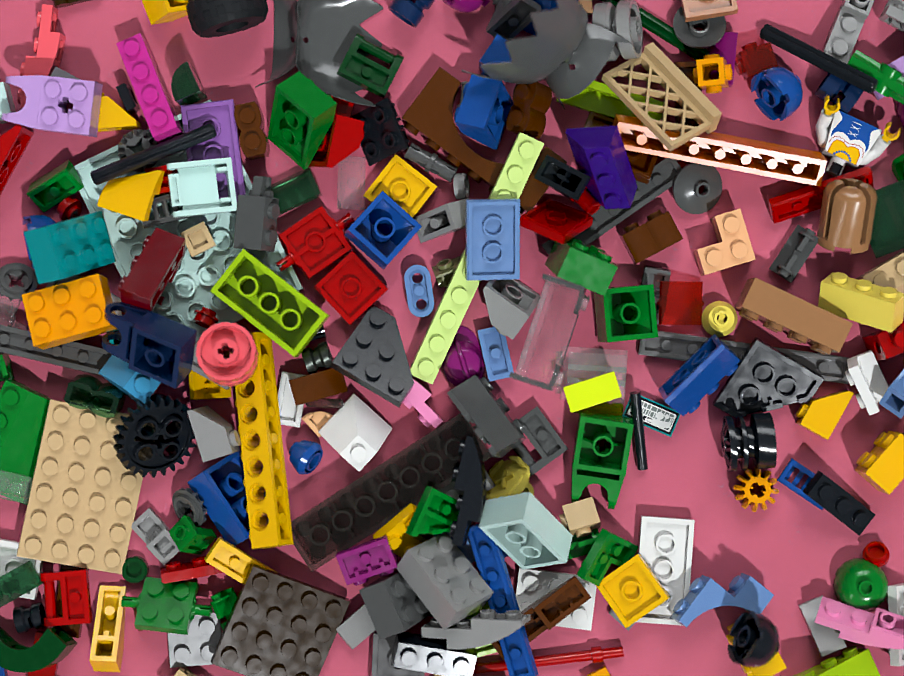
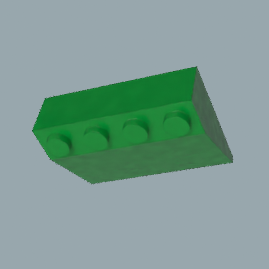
(21, 426)

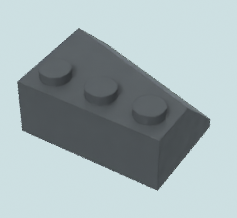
(489, 414)

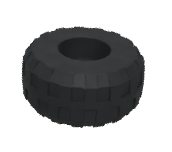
(225, 17)

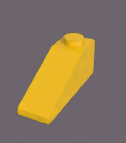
(108, 630)

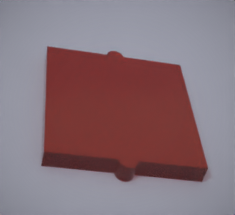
(680, 303)

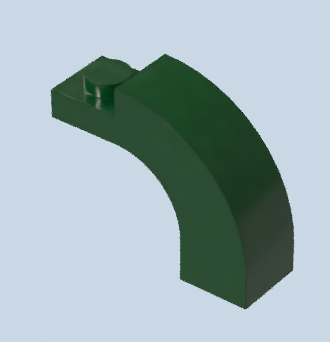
(46, 652)

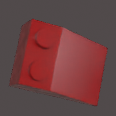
(11, 149)

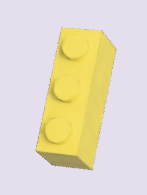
(862, 301)

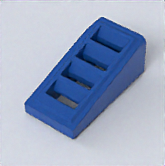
(803, 470)

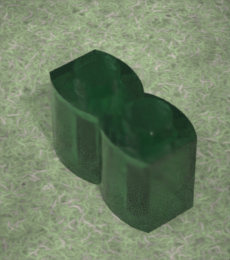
(92, 394)

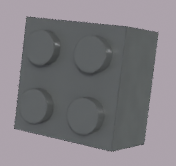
(393, 605)

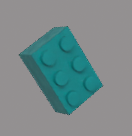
(69, 247)

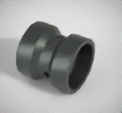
(317, 358)

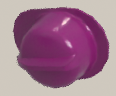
(463, 358)

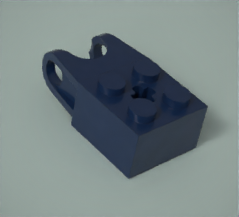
(151, 343)

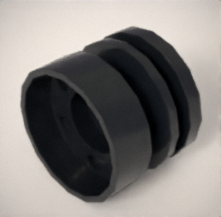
(750, 441)

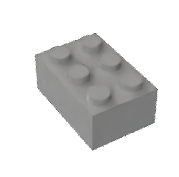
(444, 580)

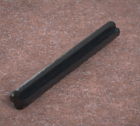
(819, 58)
(153, 154)

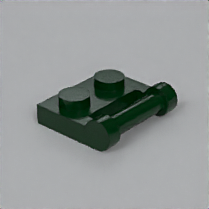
(367, 72)

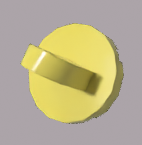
(509, 478)

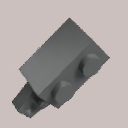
(257, 217)

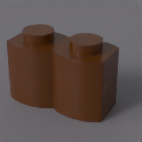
(529, 109)
(252, 137)
(650, 237)

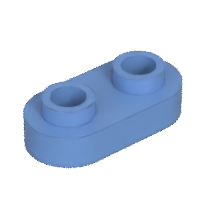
(419, 291)

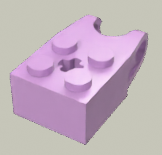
(47, 104)

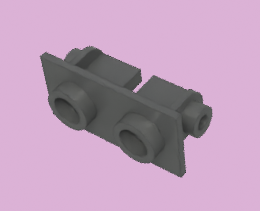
(794, 253)

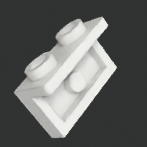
(869, 380)

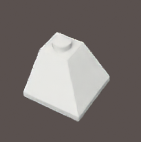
(356, 432)

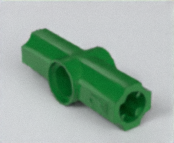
(890, 80)

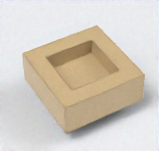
(198, 239)

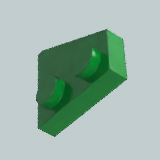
(433, 513)

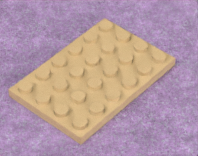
(79, 493)

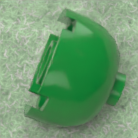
(860, 584)

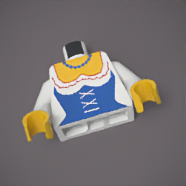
(849, 139)

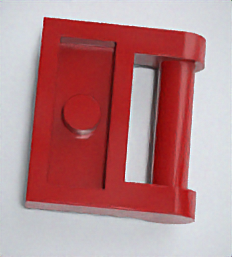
(74, 596)

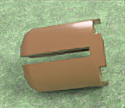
(847, 215)

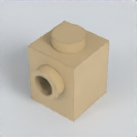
(580, 517)

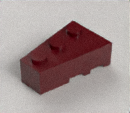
(152, 270)

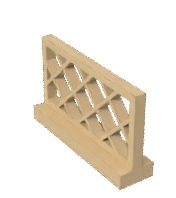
(677, 88)

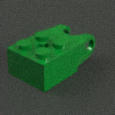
(601, 464)

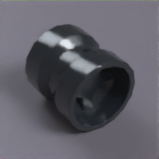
(29, 617)

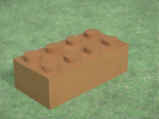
(792, 315)

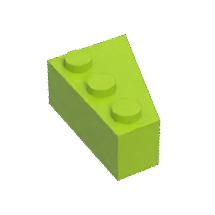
(851, 662)

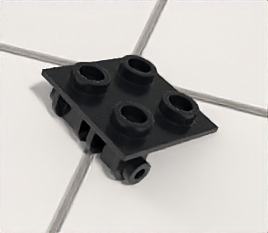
(381, 132)

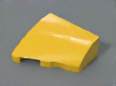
(132, 194)

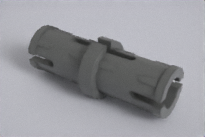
(431, 162)

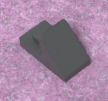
(511, 17)

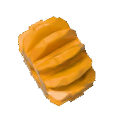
(752, 498)

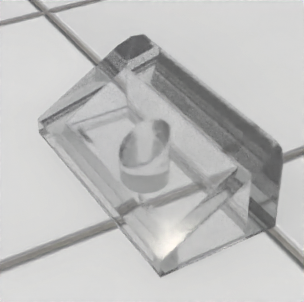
(351, 183)

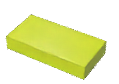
(592, 392)

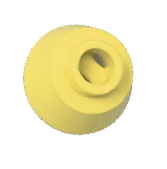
(719, 327)

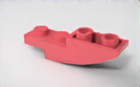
(48, 47)

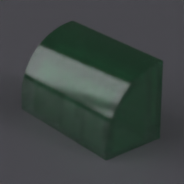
(186, 85)
(296, 190)

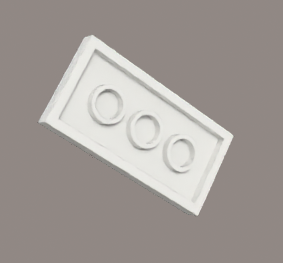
(667, 550)

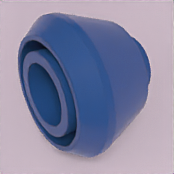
(305, 456)

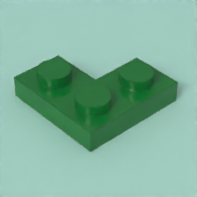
(606, 549)

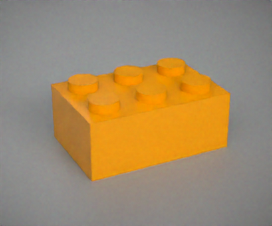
(68, 311)

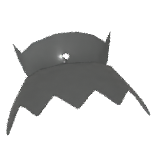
(330, 32)
(560, 41)

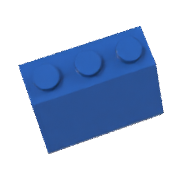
(699, 376)
(225, 497)

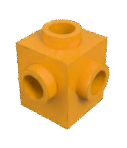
(702, 73)

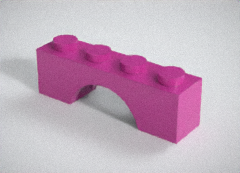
(149, 89)

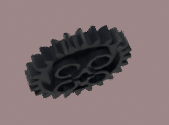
(154, 436)

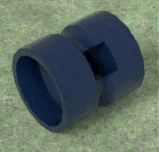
(410, 12)
(832, 85)

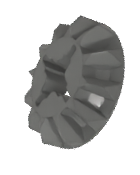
(132, 139)
(16, 272)
(184, 501)

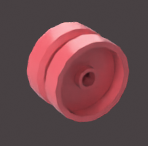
(227, 338)

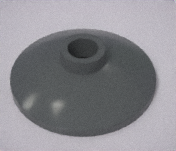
(711, 34)
(687, 184)

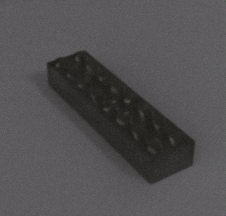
(381, 493)

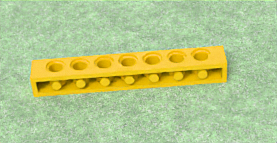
(267, 453)

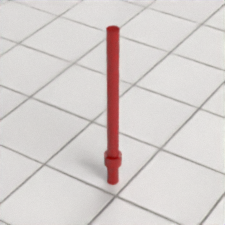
(595, 655)

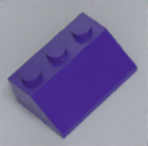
(603, 157)

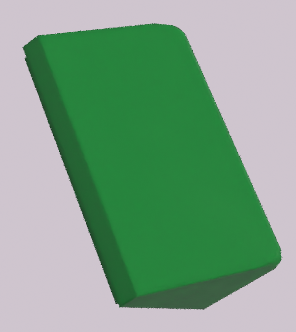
(55, 186)

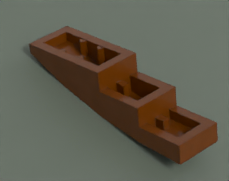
(552, 609)

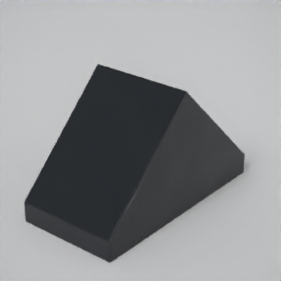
(562, 178)

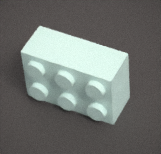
(526, 531)

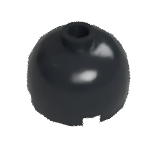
(754, 640)

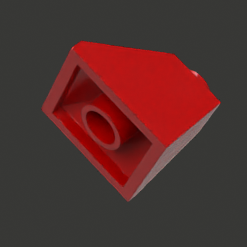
(339, 142)

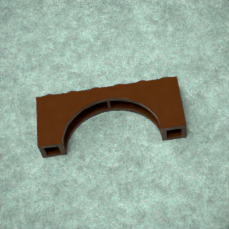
(433, 118)

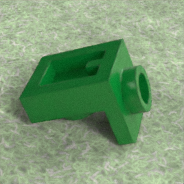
(191, 538)

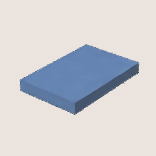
(492, 239)

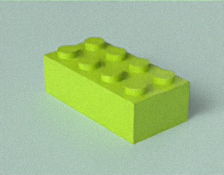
(270, 303)

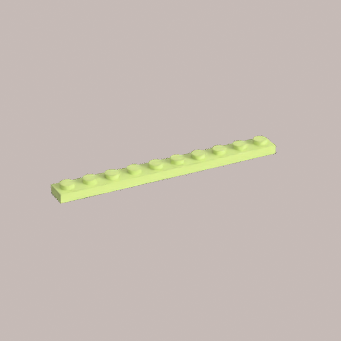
(459, 290)

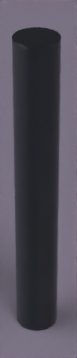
(639, 436)

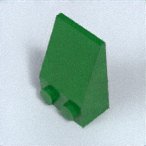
(300, 118)

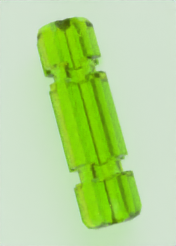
(605, 408)

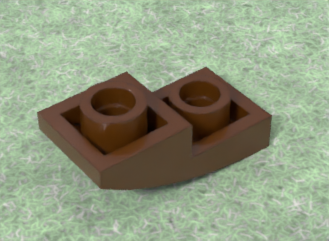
(317, 386)

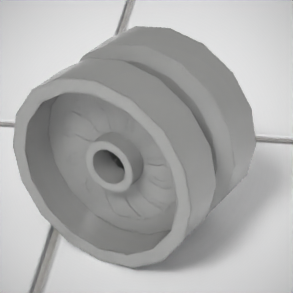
(625, 22)

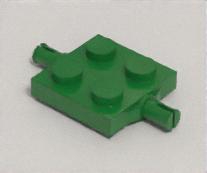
(166, 606)

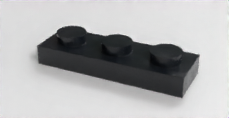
(838, 502)

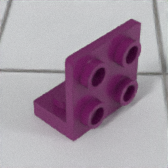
(367, 560)

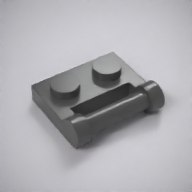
(542, 438)

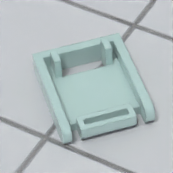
(197, 188)

